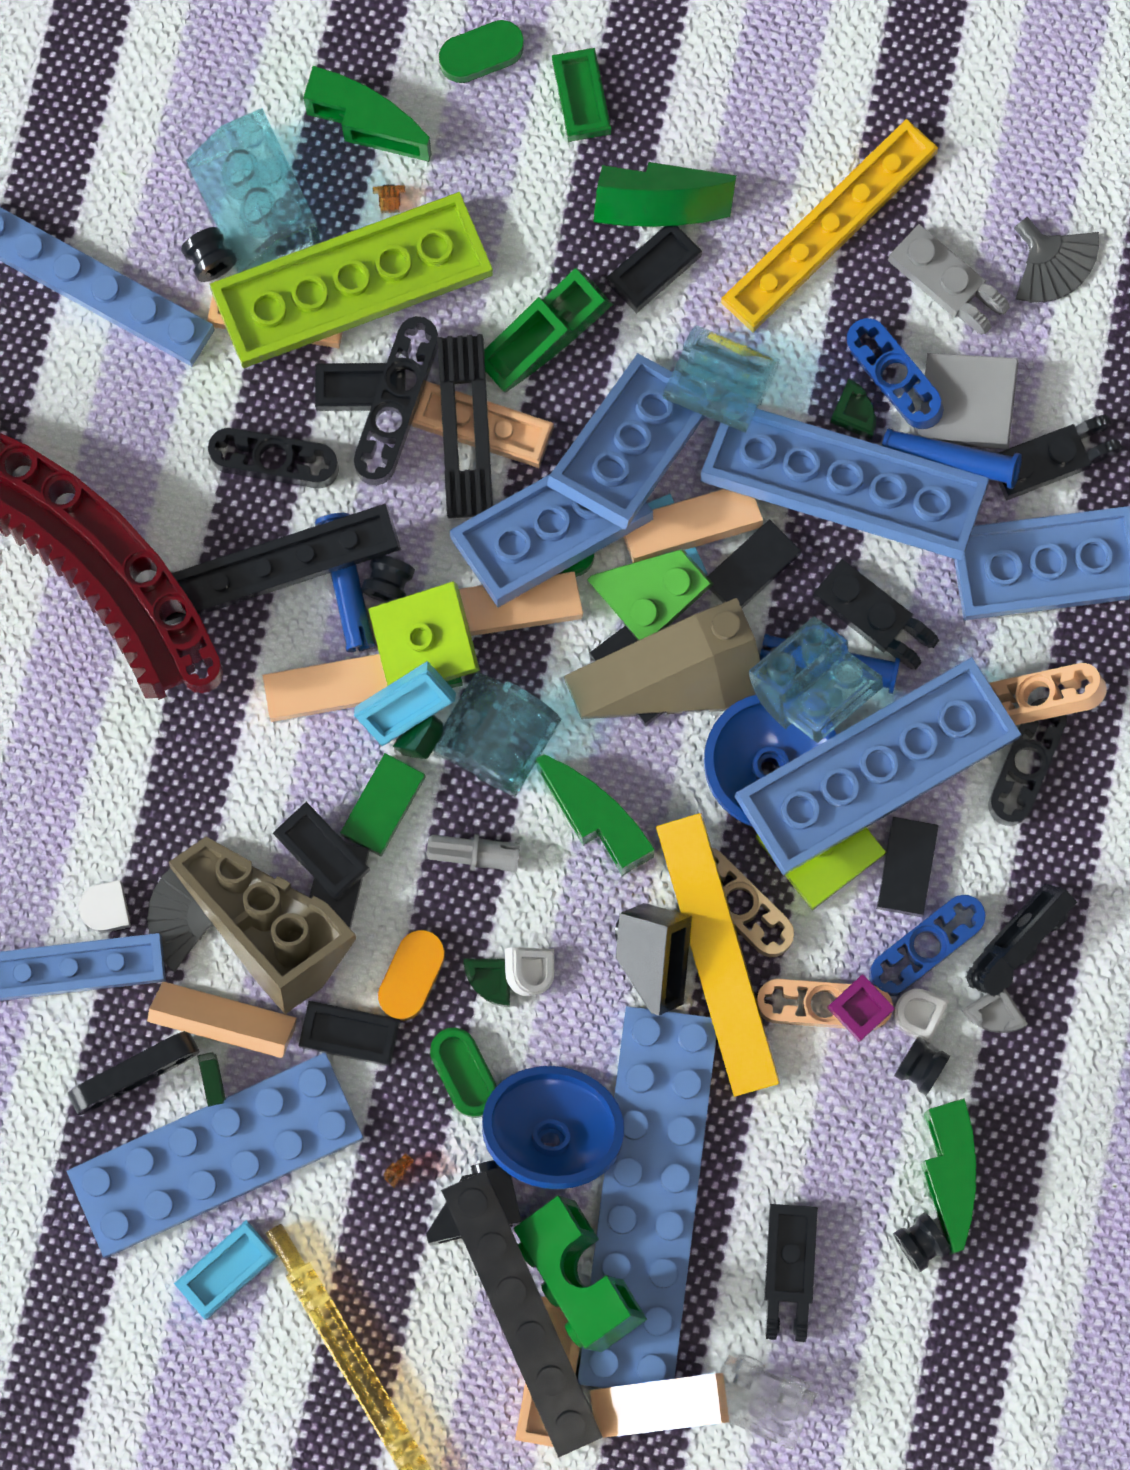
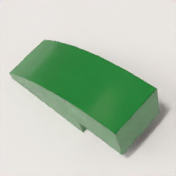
(364, 115)
(662, 196)
(544, 329)
(596, 815)
(952, 1173)

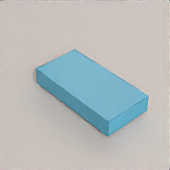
(404, 703)
(226, 1270)

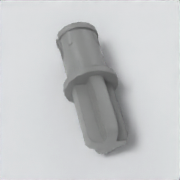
(475, 852)

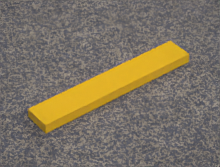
(829, 225)
(718, 955)

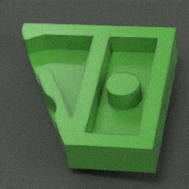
(652, 591)

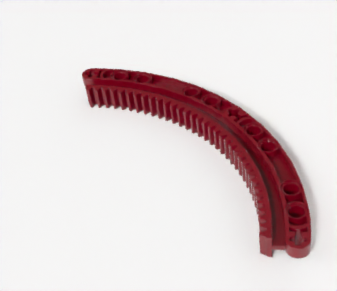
(102, 559)

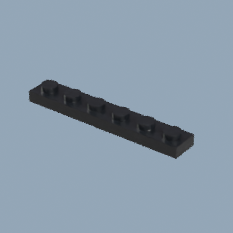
(288, 560)
(521, 1313)

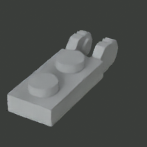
(946, 278)

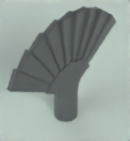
(1054, 263)
(176, 918)

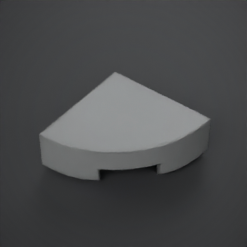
(996, 1014)

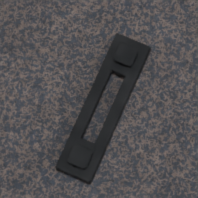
(463, 362)

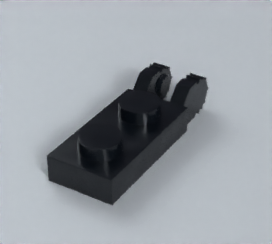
(1059, 455)
(872, 613)
(1019, 939)
(790, 1265)

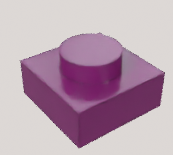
(861, 1008)

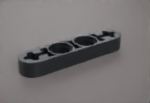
(394, 400)

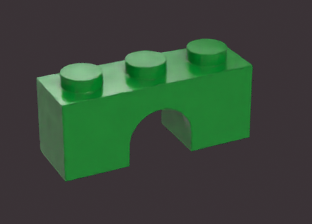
(553, 1244)

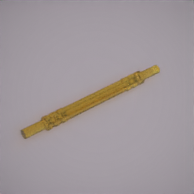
(348, 1355)

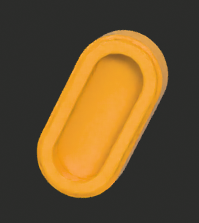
(411, 975)

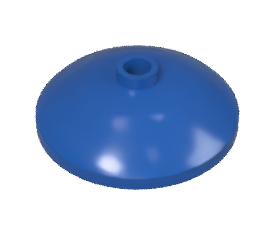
(741, 743)
(557, 1109)

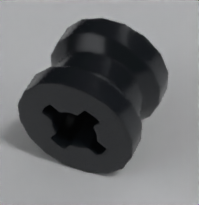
(208, 254)
(387, 579)
(922, 1065)
(922, 1242)

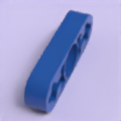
(923, 389)
(946, 915)

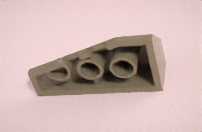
(678, 669)
(273, 929)

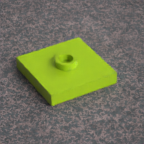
(424, 629)
(834, 868)

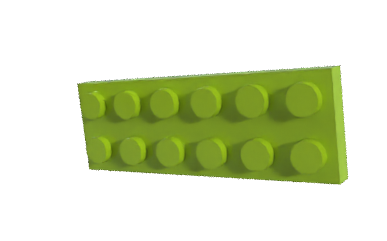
(351, 279)

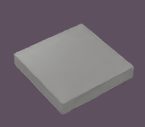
(975, 399)

